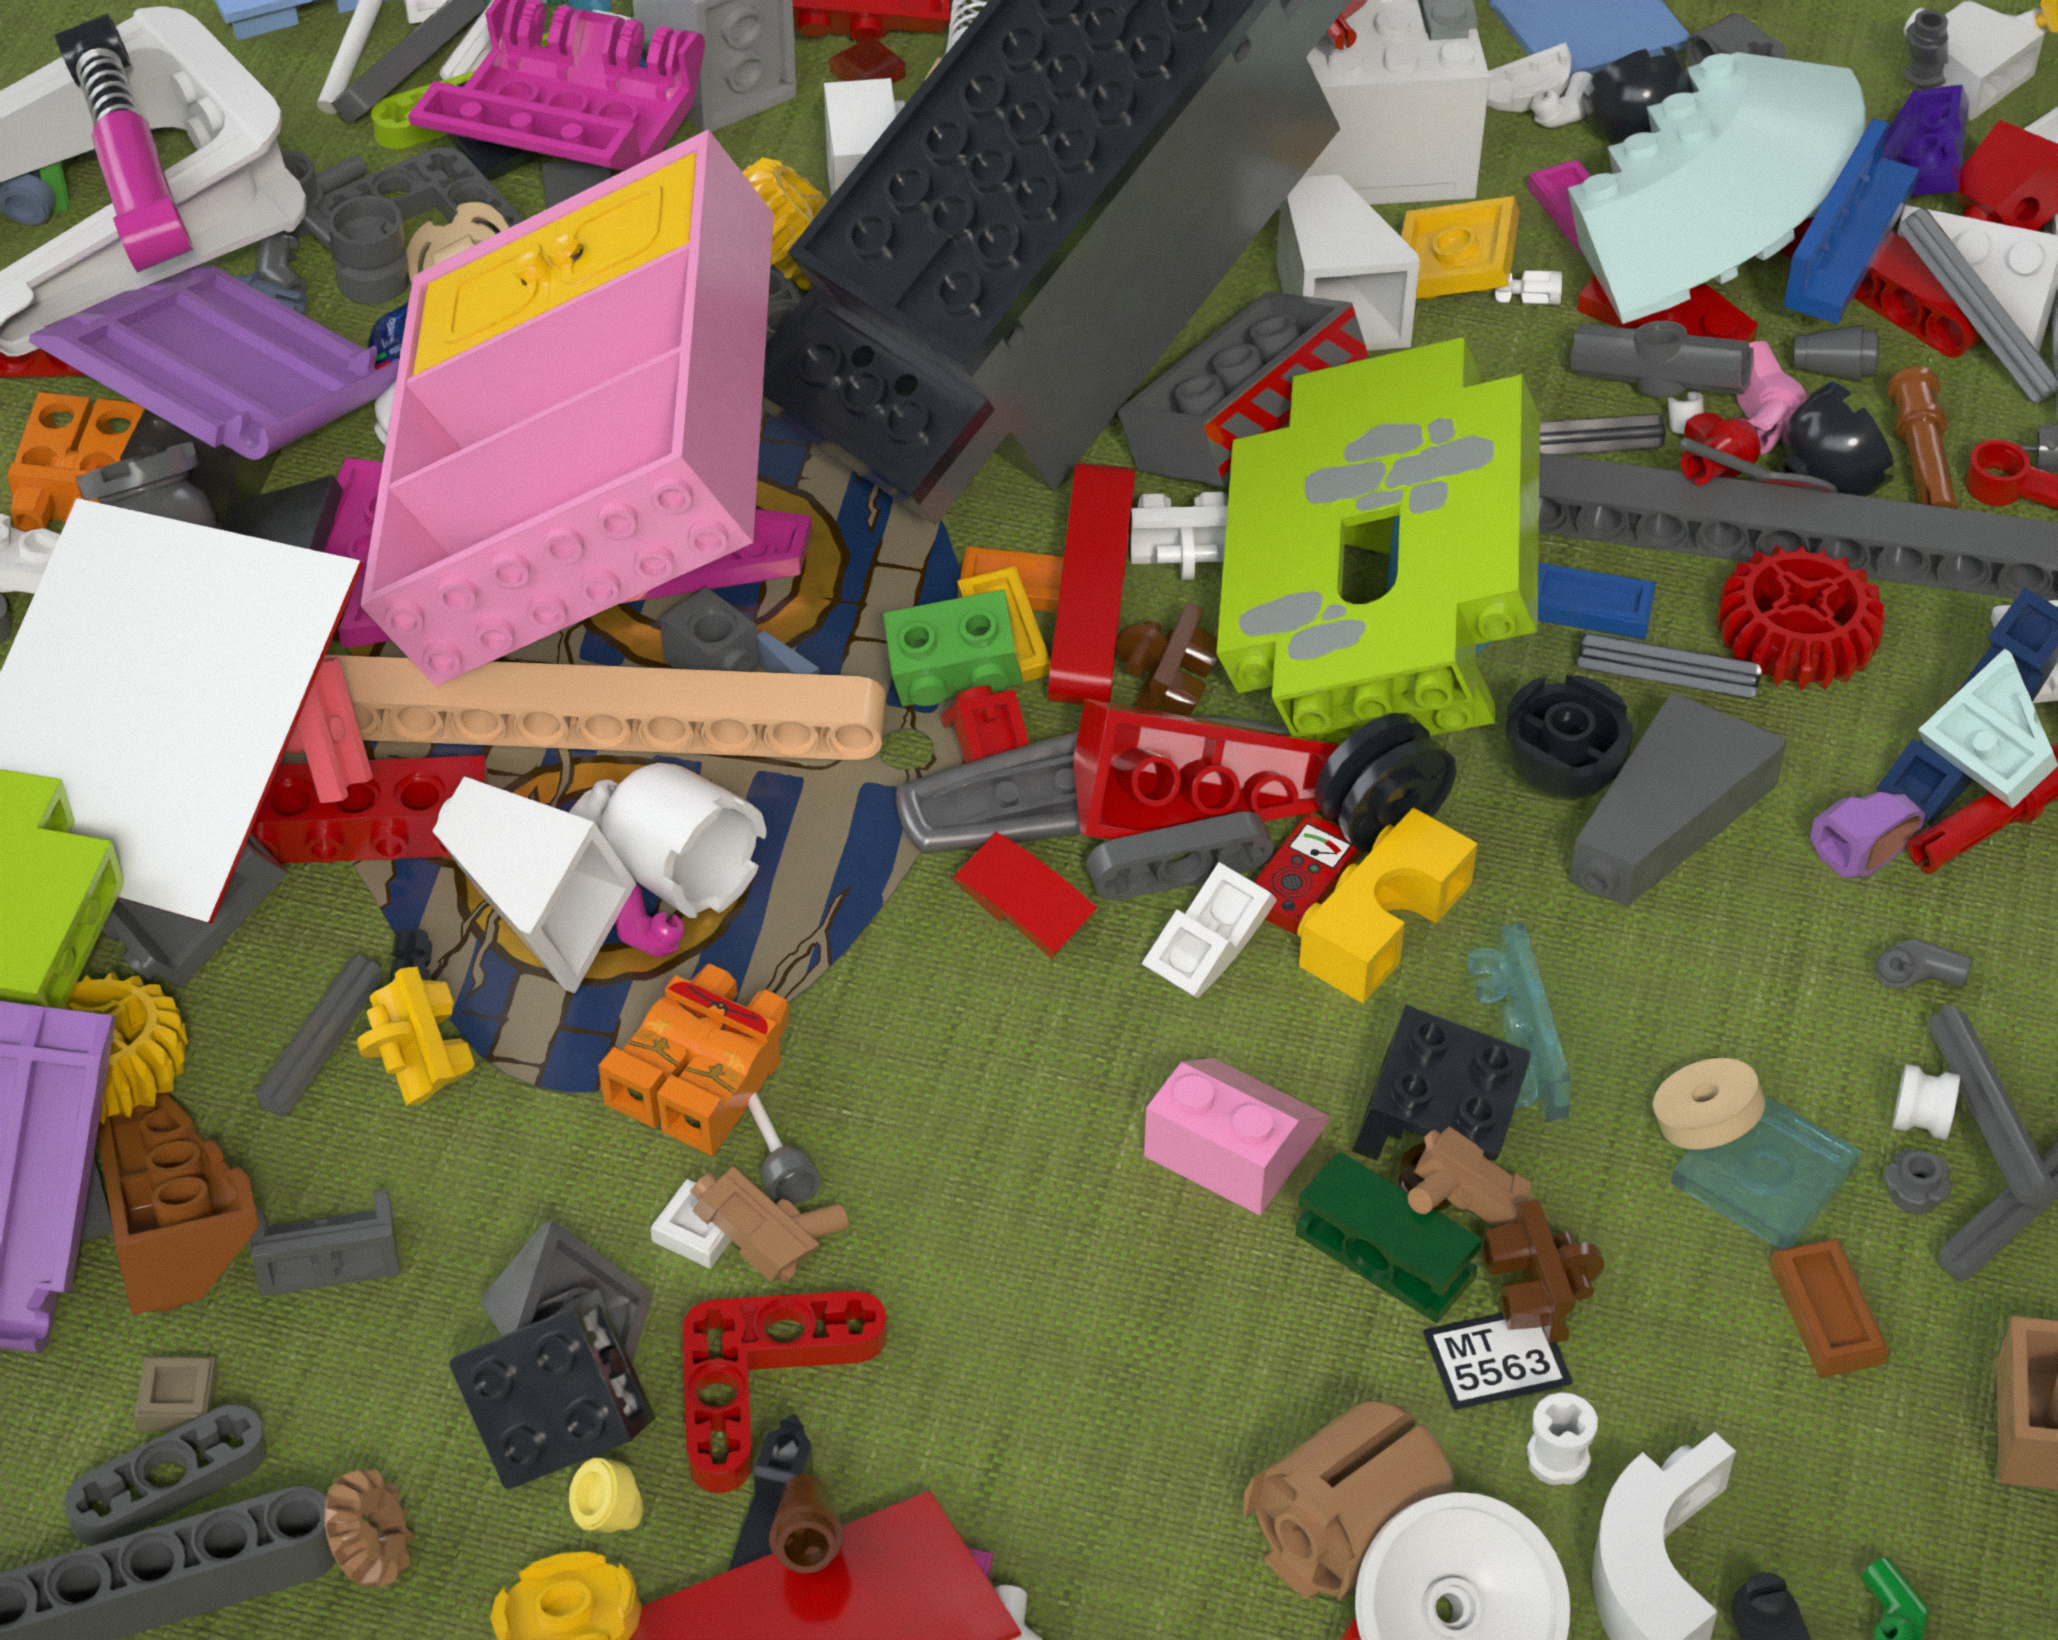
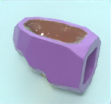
(1865, 832)

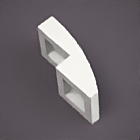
(1211, 933)

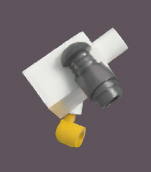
(1977, 49)

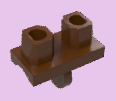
(1185, 645)
(1552, 1269)

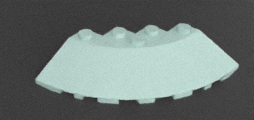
(1716, 177)

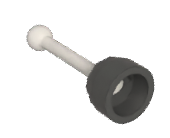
(786, 1171)

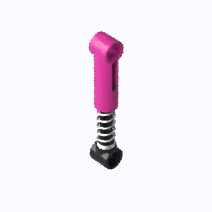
(124, 145)

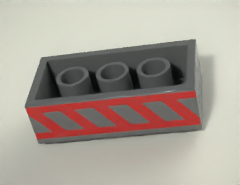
(1237, 384)

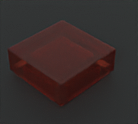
(867, 62)

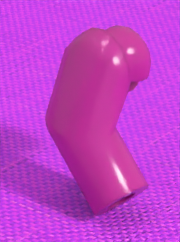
(645, 932)

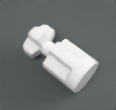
(1535, 288)

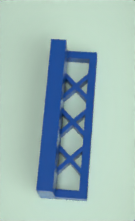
(1849, 229)

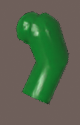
(1904, 1610)

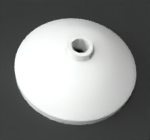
(1474, 1554)

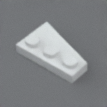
(2013, 264)

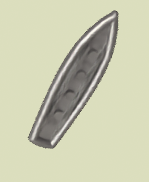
(1016, 793)

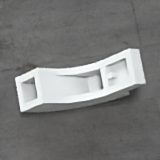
(1632, 1575)

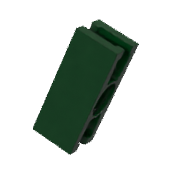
(1381, 1238)

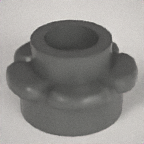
(1915, 1193)

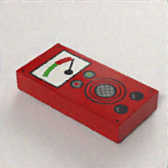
(1305, 870)

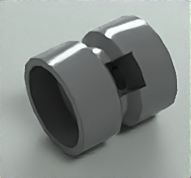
(369, 249)

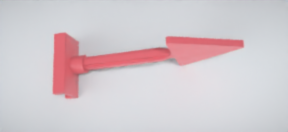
(331, 735)

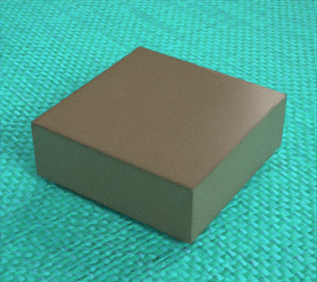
(175, 1391)

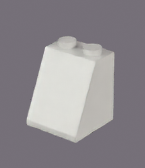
(1346, 252)
(539, 871)

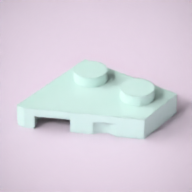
(1993, 732)

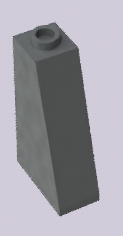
(1673, 796)

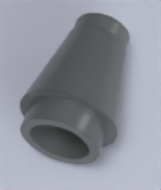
(1839, 352)

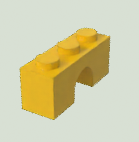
(1410, 868)

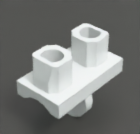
(1179, 533)

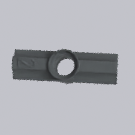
(1662, 358)

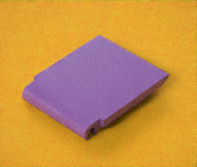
(219, 360)
(48, 1134)

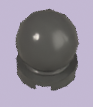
(153, 486)

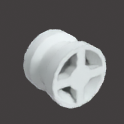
(1926, 1101)

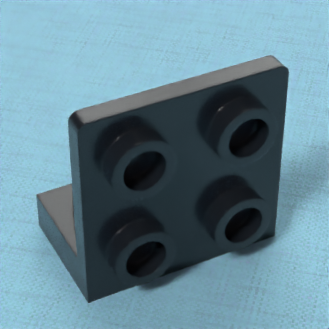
(1443, 1078)
(553, 1392)

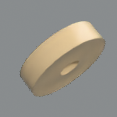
(1709, 1103)

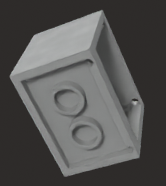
(745, 56)

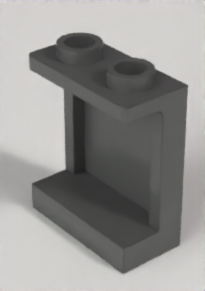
(179, 945)

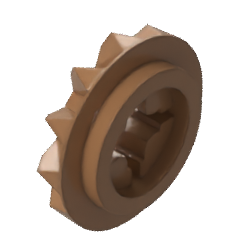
(365, 1552)

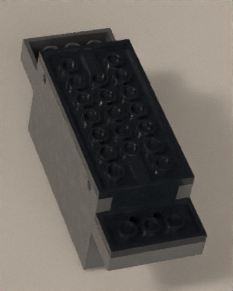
(1041, 231)

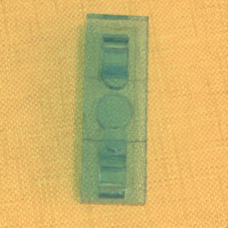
(1527, 1019)

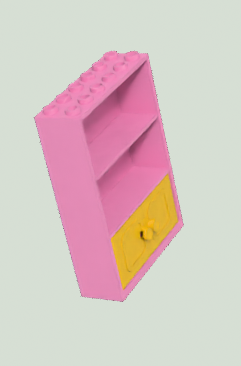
(574, 412)

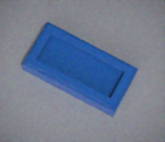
(1594, 600)

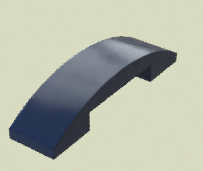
(2031, 636)

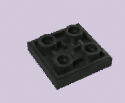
(290, 515)

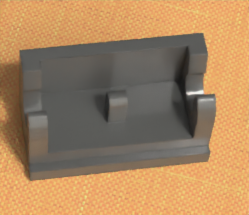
(326, 1250)

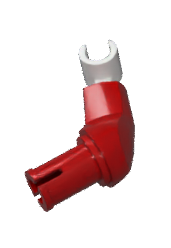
(1730, 436)

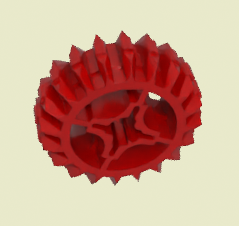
(1799, 630)

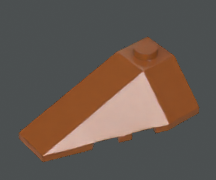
(171, 1205)

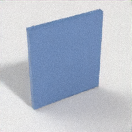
(1592, 29)

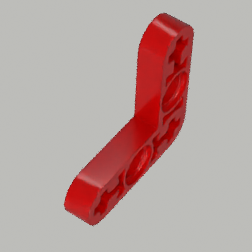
(750, 1348)

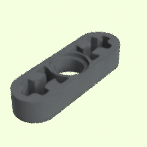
(1141, 865)
(176, 1446)

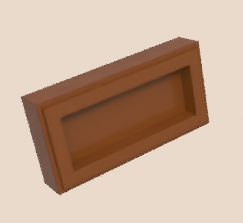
(1828, 1308)

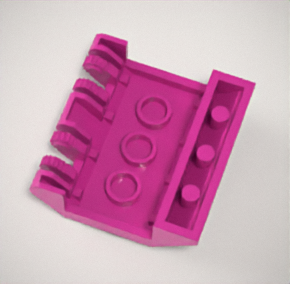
(577, 96)

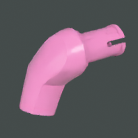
(1769, 396)

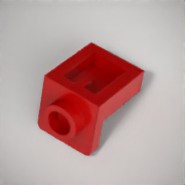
(986, 722)

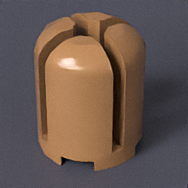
(1340, 1490)

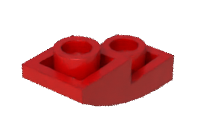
(1026, 893)

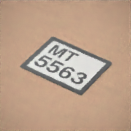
(1489, 1363)

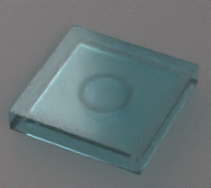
(1770, 1176)

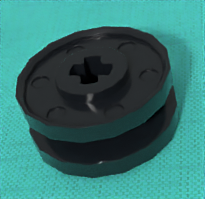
(1382, 776)

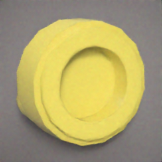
(605, 1497)

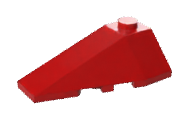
(1167, 769)

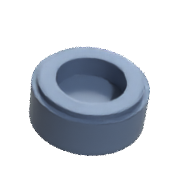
(26, 199)

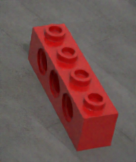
(377, 821)

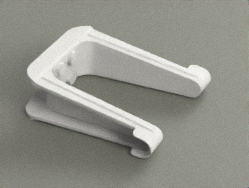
(225, 191)

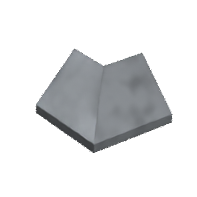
(552, 1273)

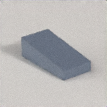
(779, 658)

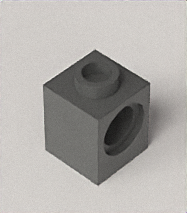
(709, 635)

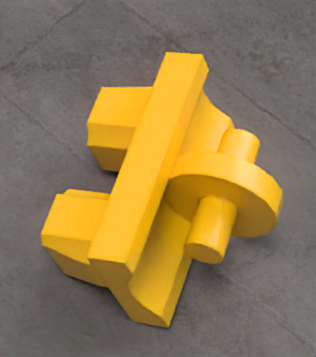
(409, 1038)

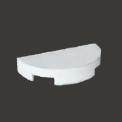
(1519, 81)

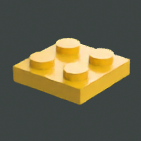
(1463, 245)

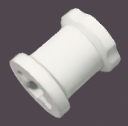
(1563, 1431)

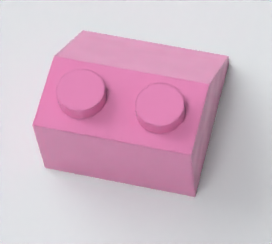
(1229, 1131)

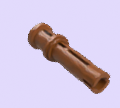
(1921, 427)

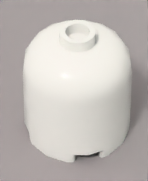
(683, 837)

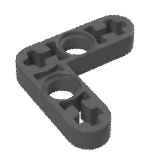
(428, 187)

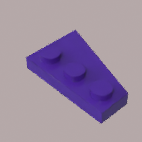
(1931, 137)

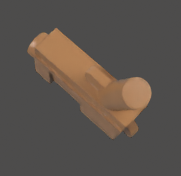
(1460, 1172)
(769, 1234)

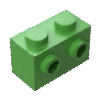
(952, 648)

